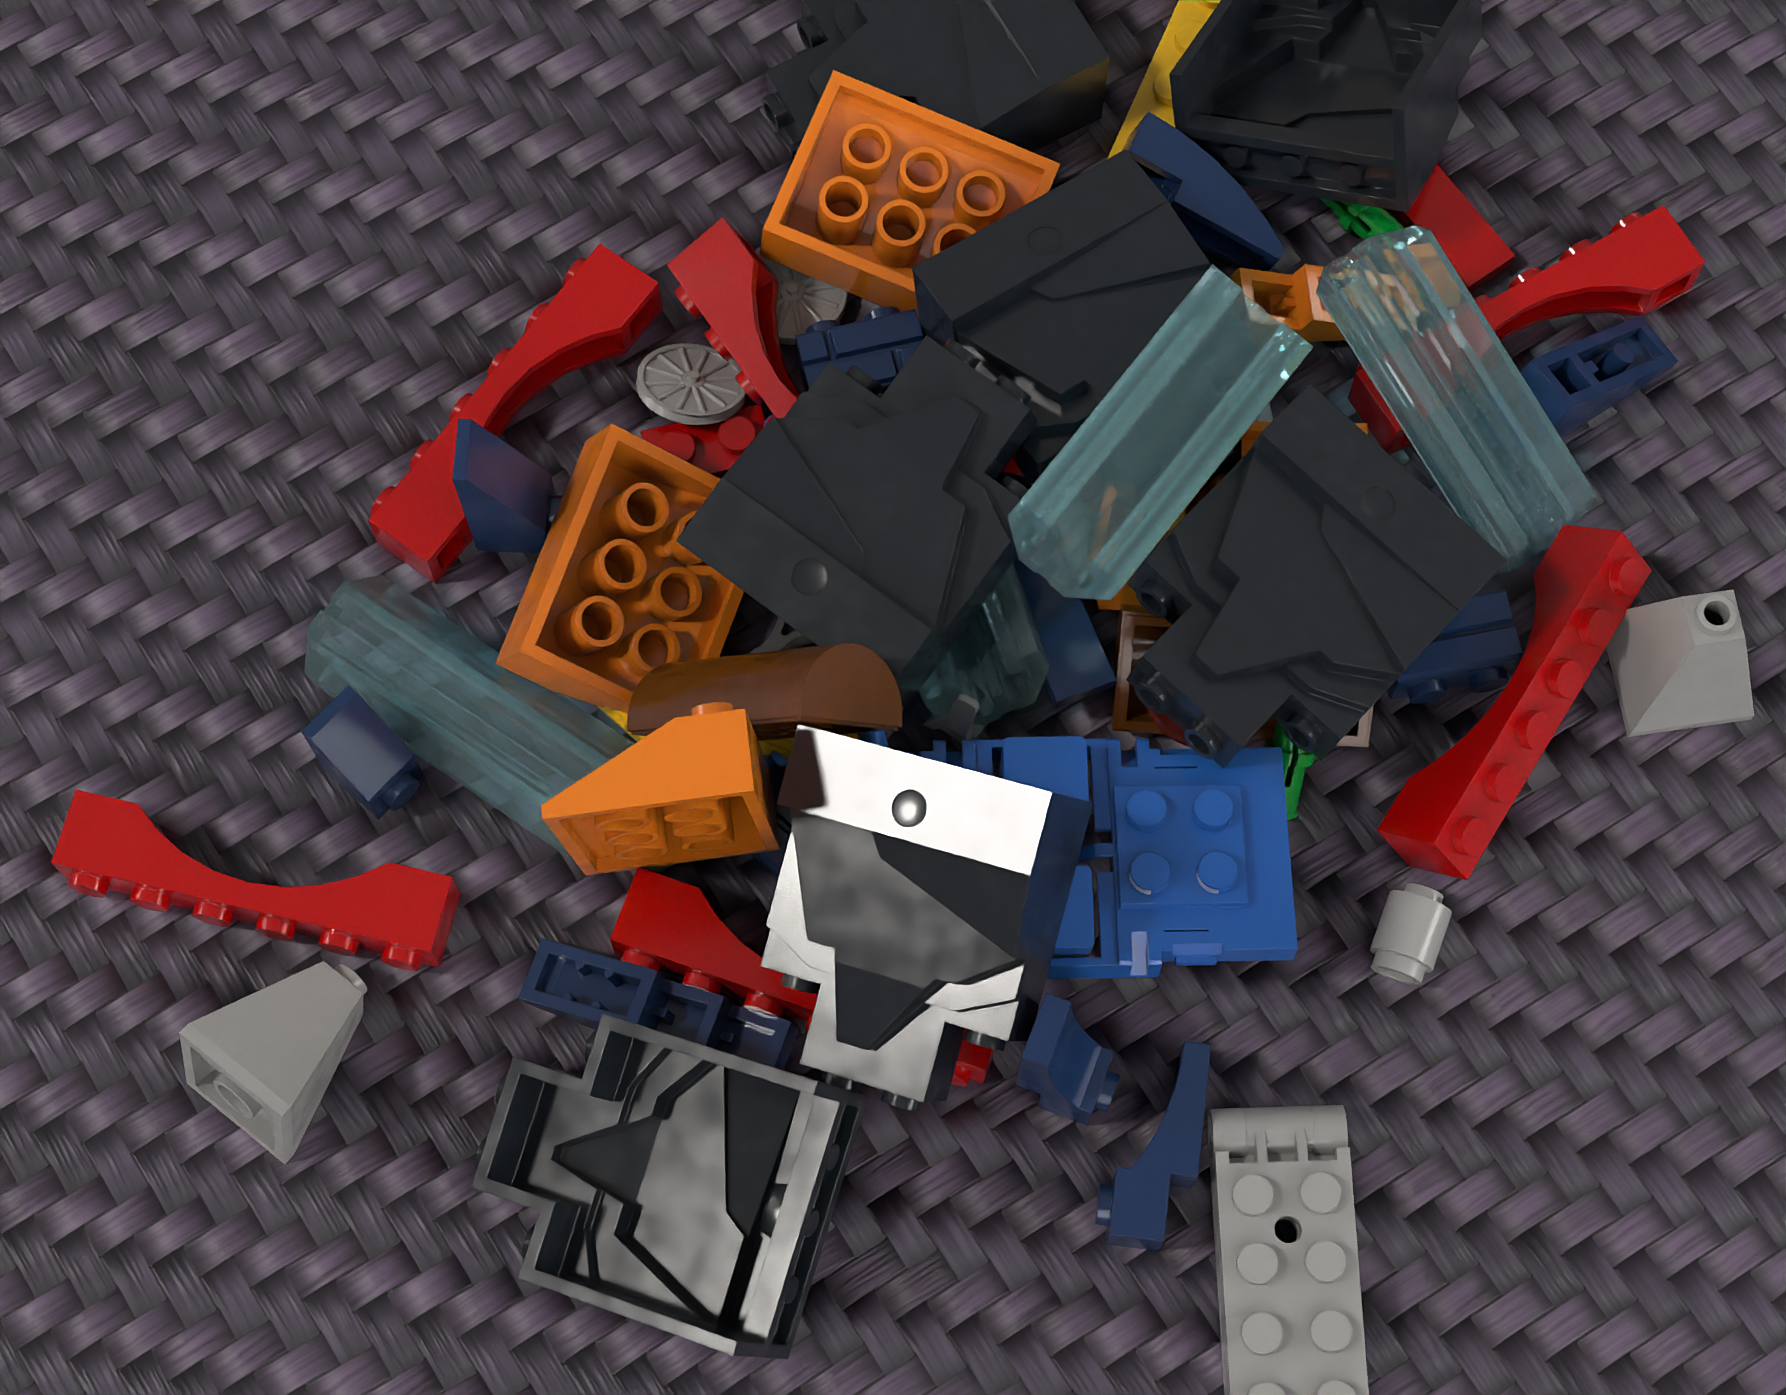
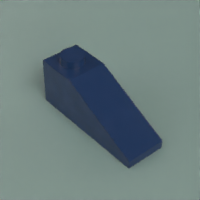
(1596, 372)
(502, 492)

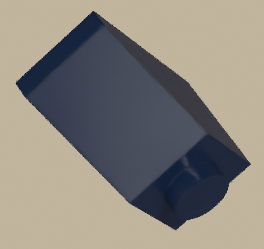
(363, 754)

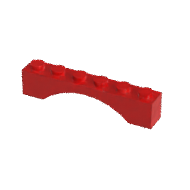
(1624, 273)
(738, 298)
(590, 319)
(1462, 797)
(384, 911)
(677, 932)

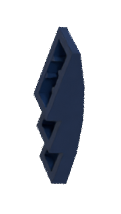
(1069, 639)
(588, 984)

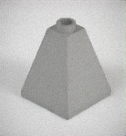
(1681, 664)
(275, 1052)

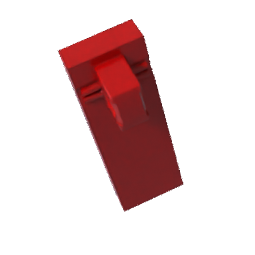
(1459, 229)

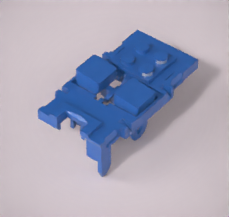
(1189, 851)

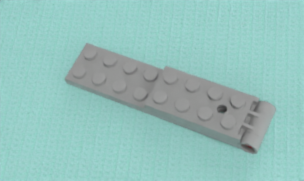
(1286, 1307)

